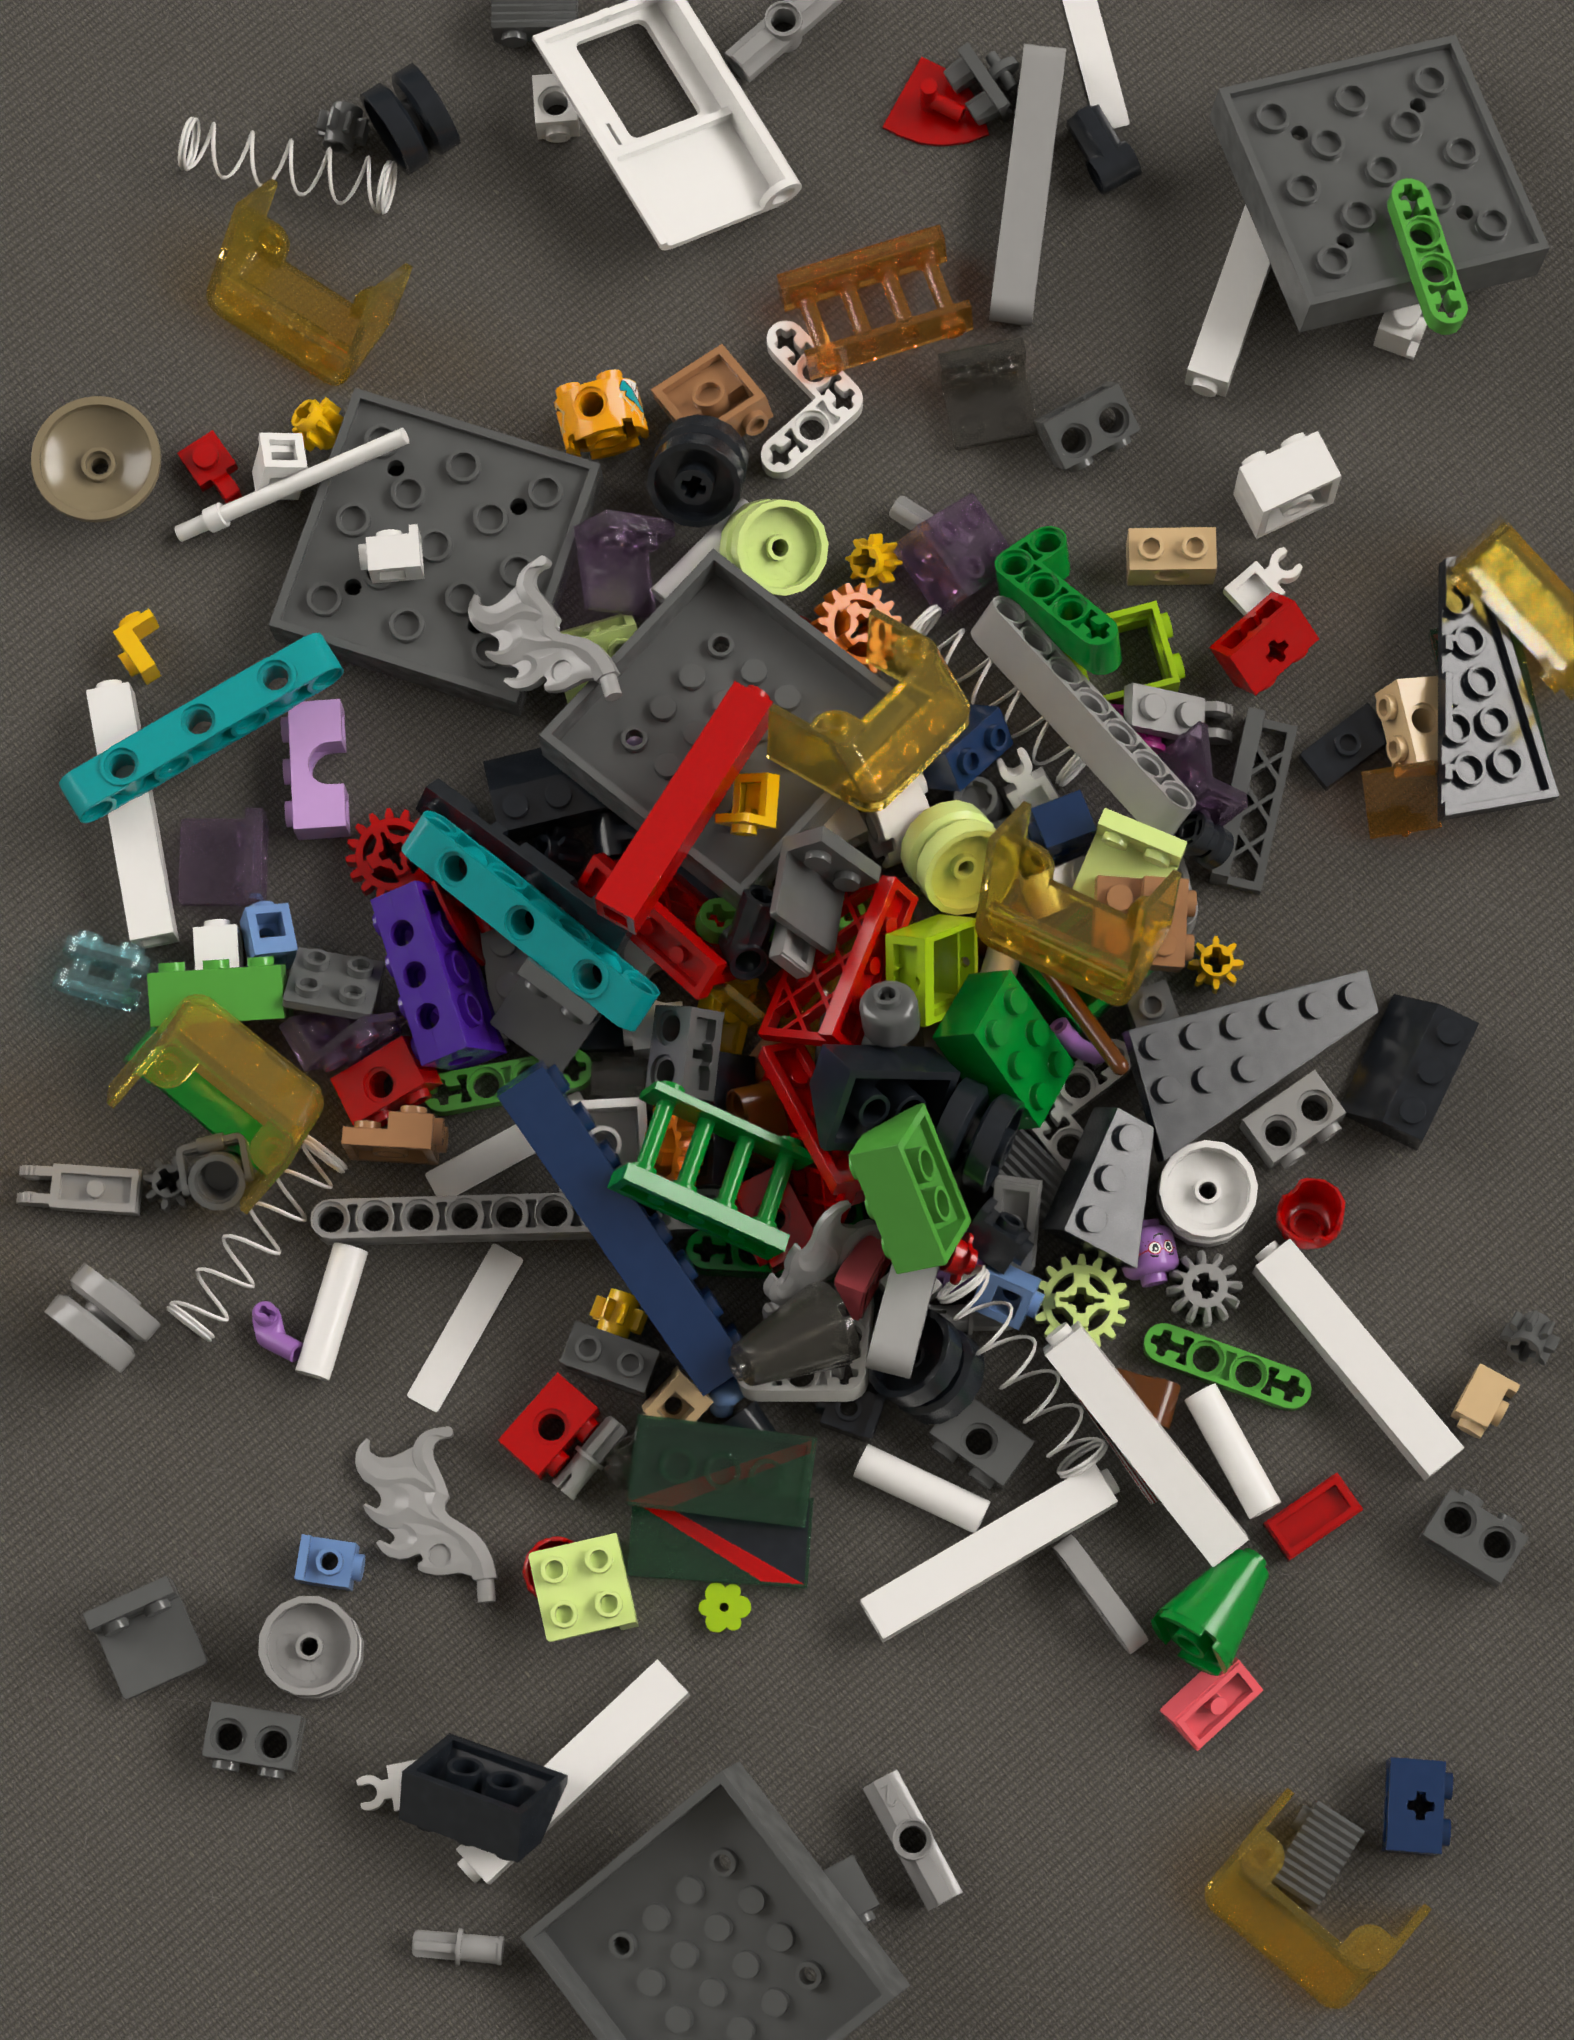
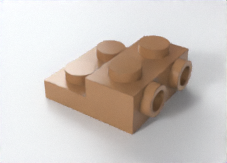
(715, 388)
(1177, 946)
(410, 1138)

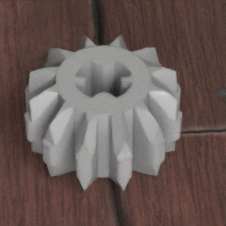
(1193, 1299)

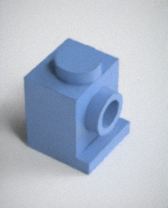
(271, 921)
(1025, 1301)
(310, 1568)

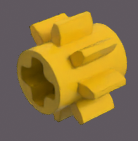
(317, 423)
(862, 563)
(1225, 958)
(618, 1313)

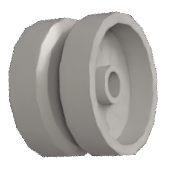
(102, 1318)
(338, 1651)

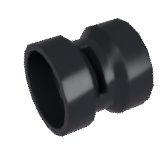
(1205, 836)

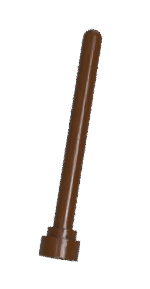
(1089, 1025)

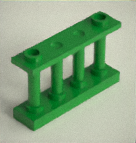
(680, 1196)

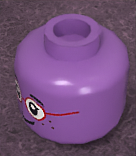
(1156, 1255)

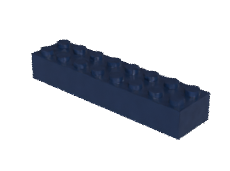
(620, 1225)

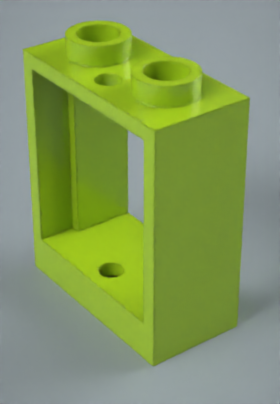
(1160, 631)
(931, 961)

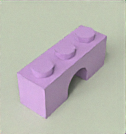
(316, 807)

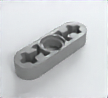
(1100, 1594)

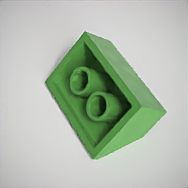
(242, 991)
(910, 1191)

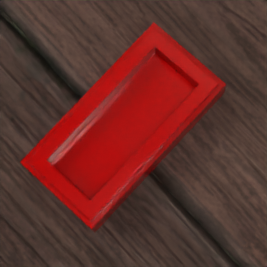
(1312, 1516)

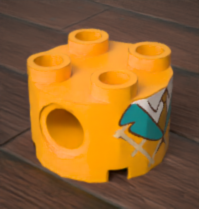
(601, 415)

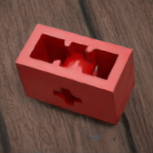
(1264, 643)

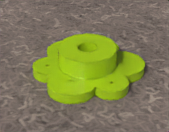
(716, 1595)

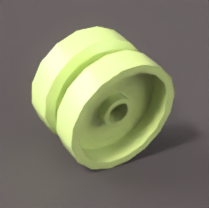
(798, 540)
(947, 854)

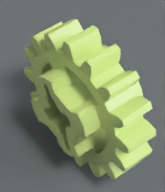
(1101, 1302)

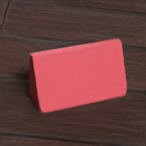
(860, 1275)
(1210, 1703)

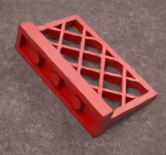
(668, 939)
(860, 969)
(790, 1073)

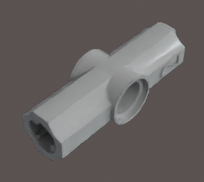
(765, 44)
(925, 1868)

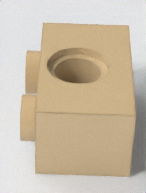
(1171, 556)
(1410, 719)

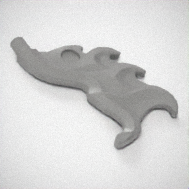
(533, 642)
(819, 1258)
(416, 1513)

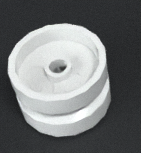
(1199, 1219)

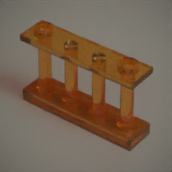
(863, 268)

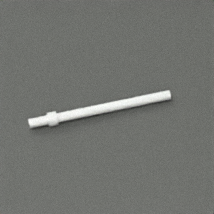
(219, 516)

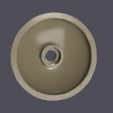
(90, 434)

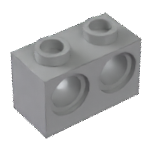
(1286, 1113)

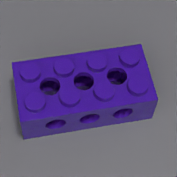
(451, 980)

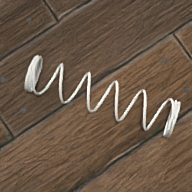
(388, 173)
(1071, 768)
(322, 1153)
(1095, 1442)

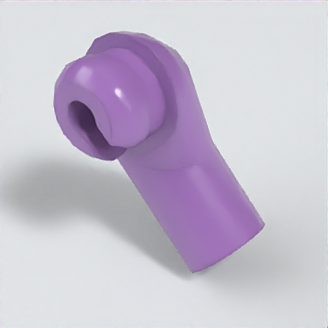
(1074, 1043)
(271, 1332)

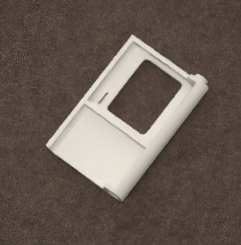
(692, 172)

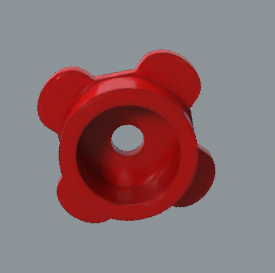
(962, 1260)

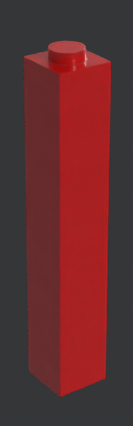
(684, 807)

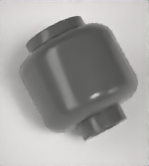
(889, 1014)

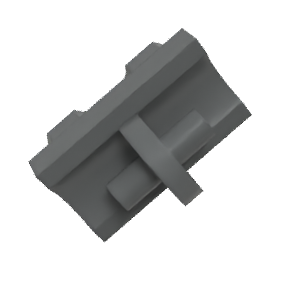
(970, 69)

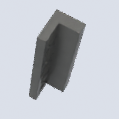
(1241, 779)

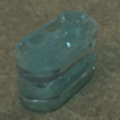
(88, 950)

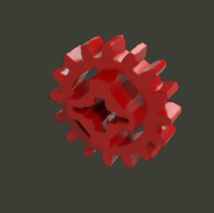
(377, 863)

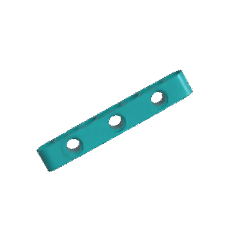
(171, 747)
(556, 939)

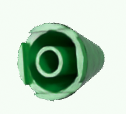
(1214, 1612)

